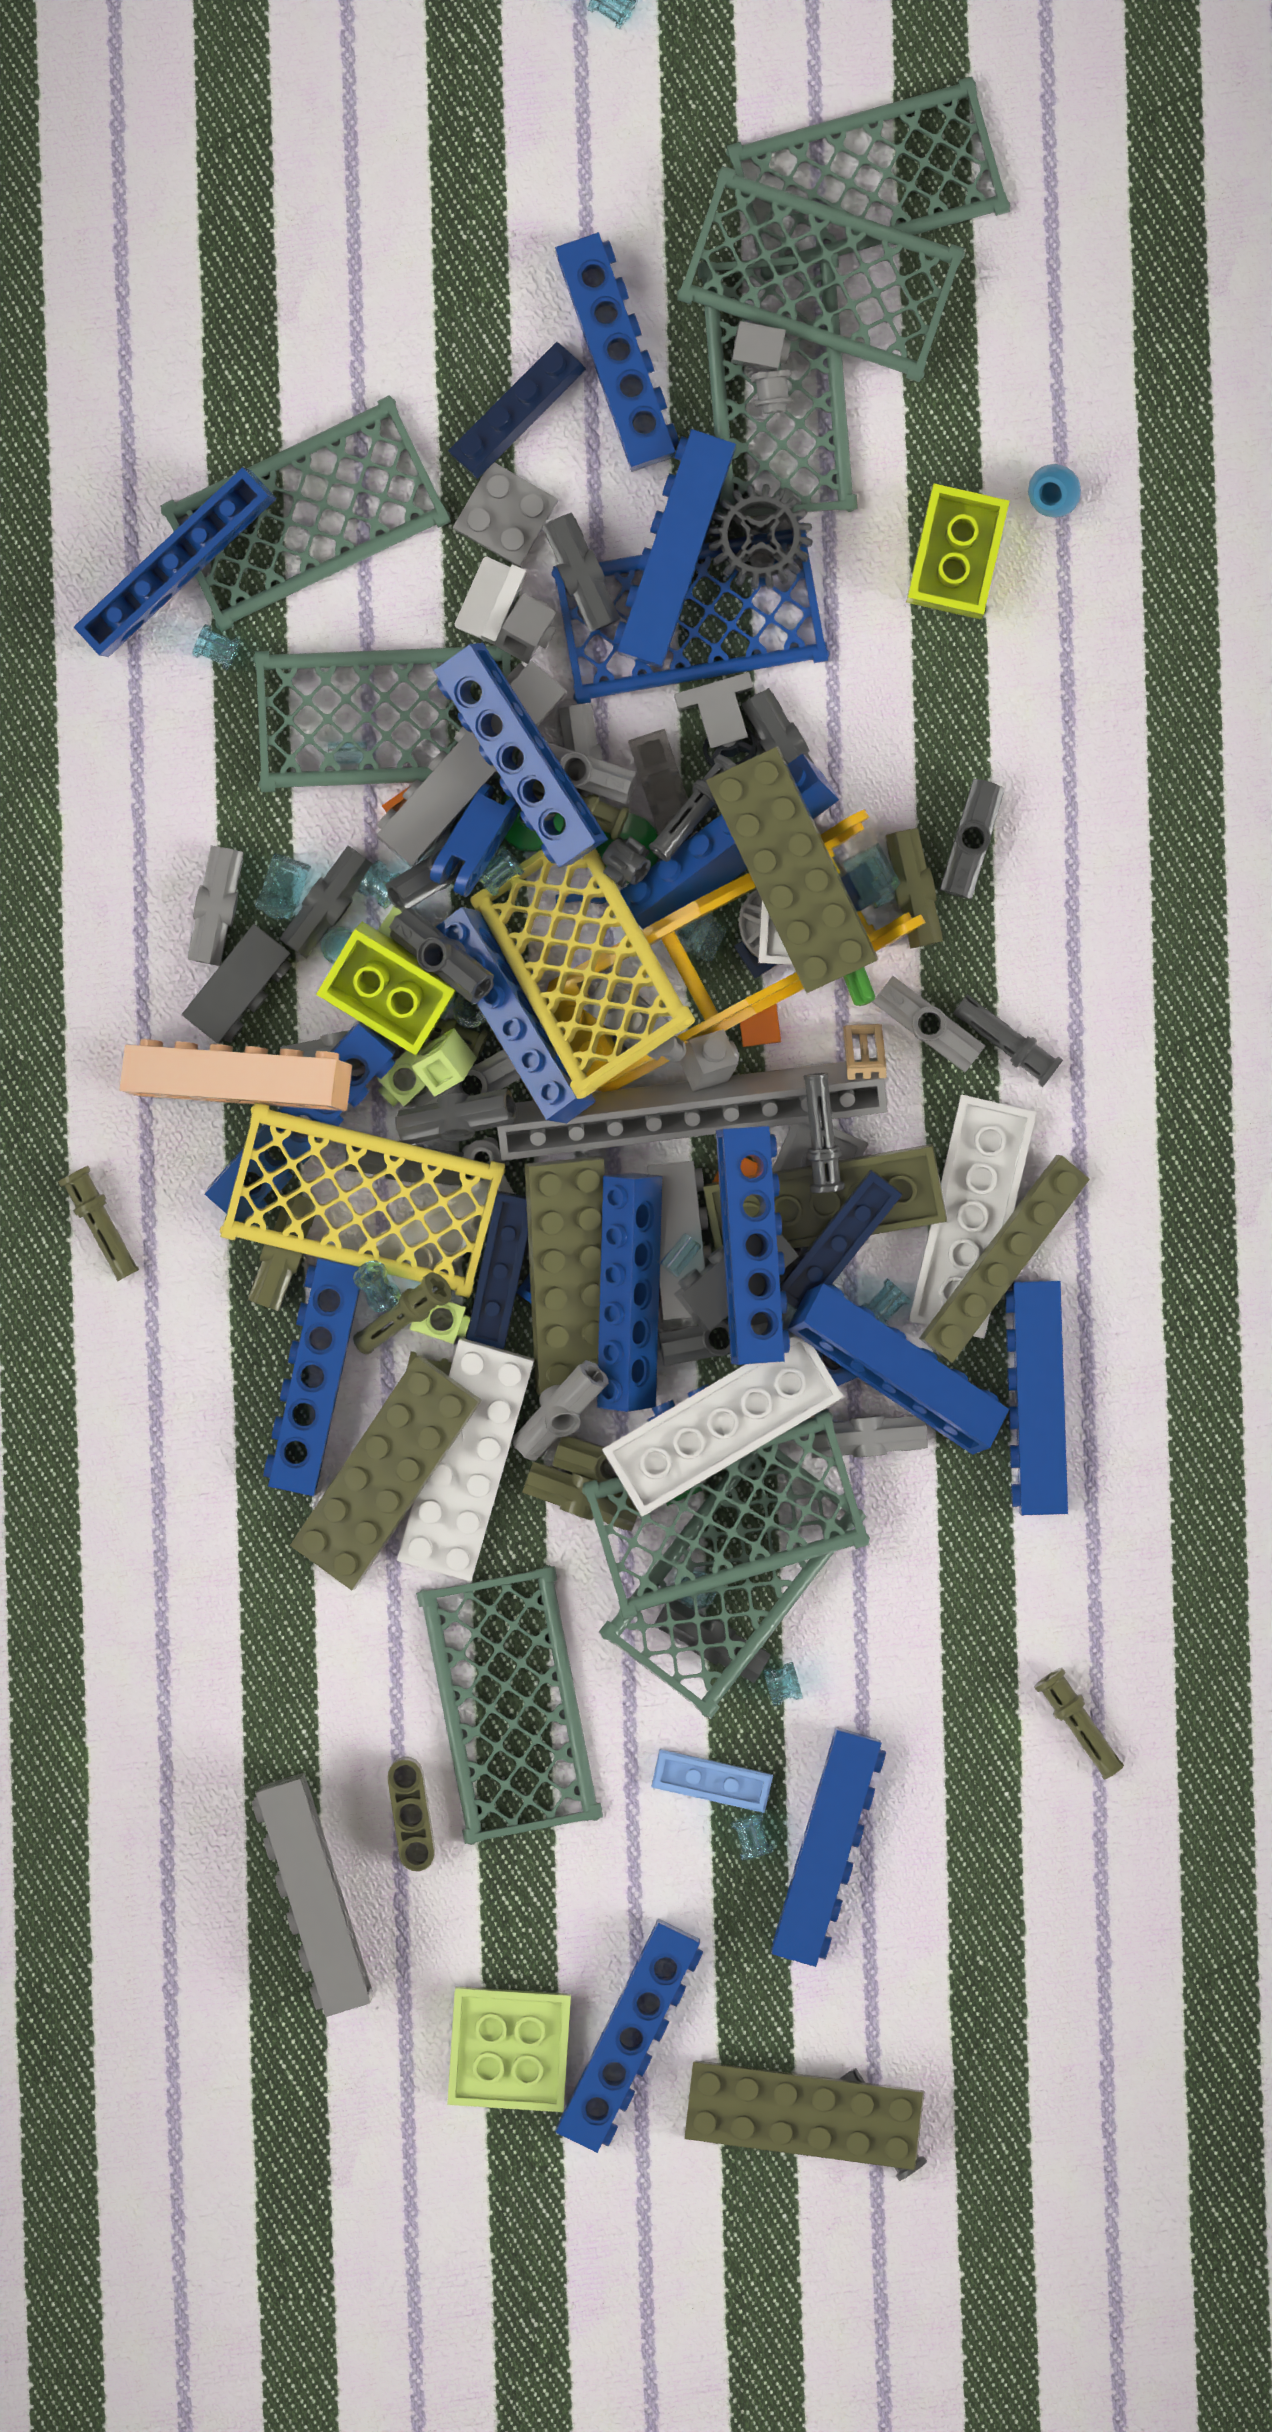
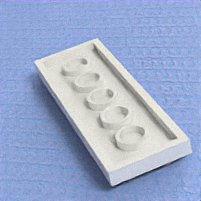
(978, 1195)
(720, 1425)
(457, 1501)

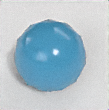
(1054, 490)

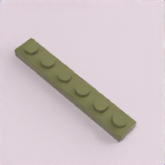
(1004, 1258)

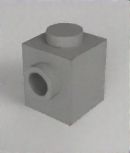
(527, 628)
(709, 1060)

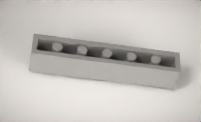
(460, 774)

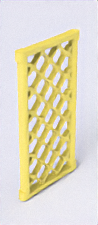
(680, 1014)
(262, 1114)

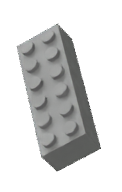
(314, 1895)

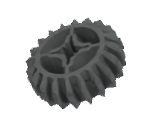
(746, 523)

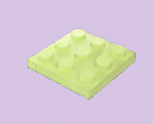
(509, 2049)

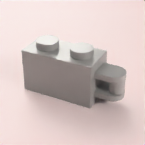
(672, 1049)

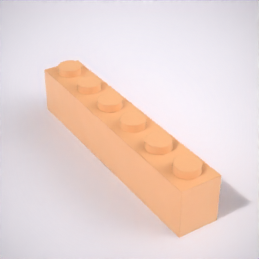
(236, 1076)

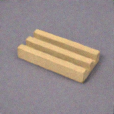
(865, 1066)

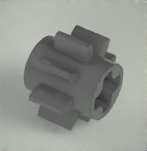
(626, 861)

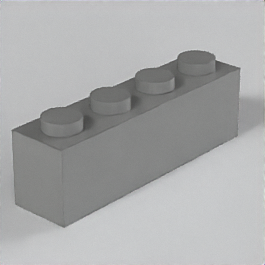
(680, 1216)

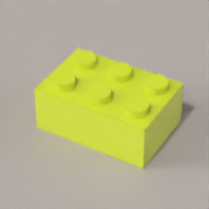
(957, 551)
(386, 989)

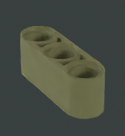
(409, 1833)

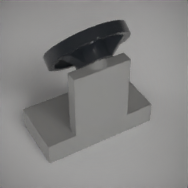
(721, 716)

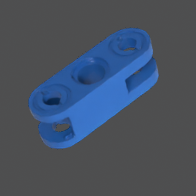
(475, 840)

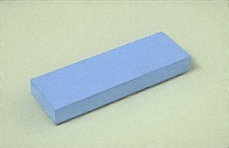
(712, 1780)

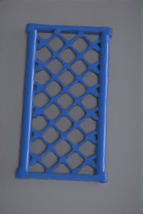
(815, 652)

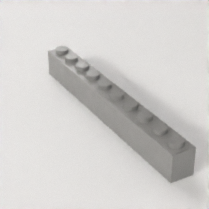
(678, 1112)

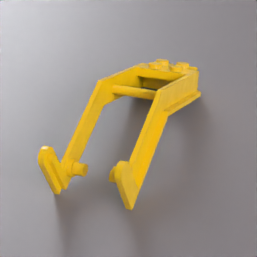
(737, 1013)

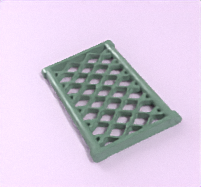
(964, 89)
(951, 255)
(836, 393)
(437, 516)
(354, 659)
(855, 1537)
(708, 1705)
(590, 1808)

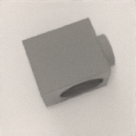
(760, 346)

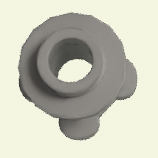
(772, 390)
(487, 1145)

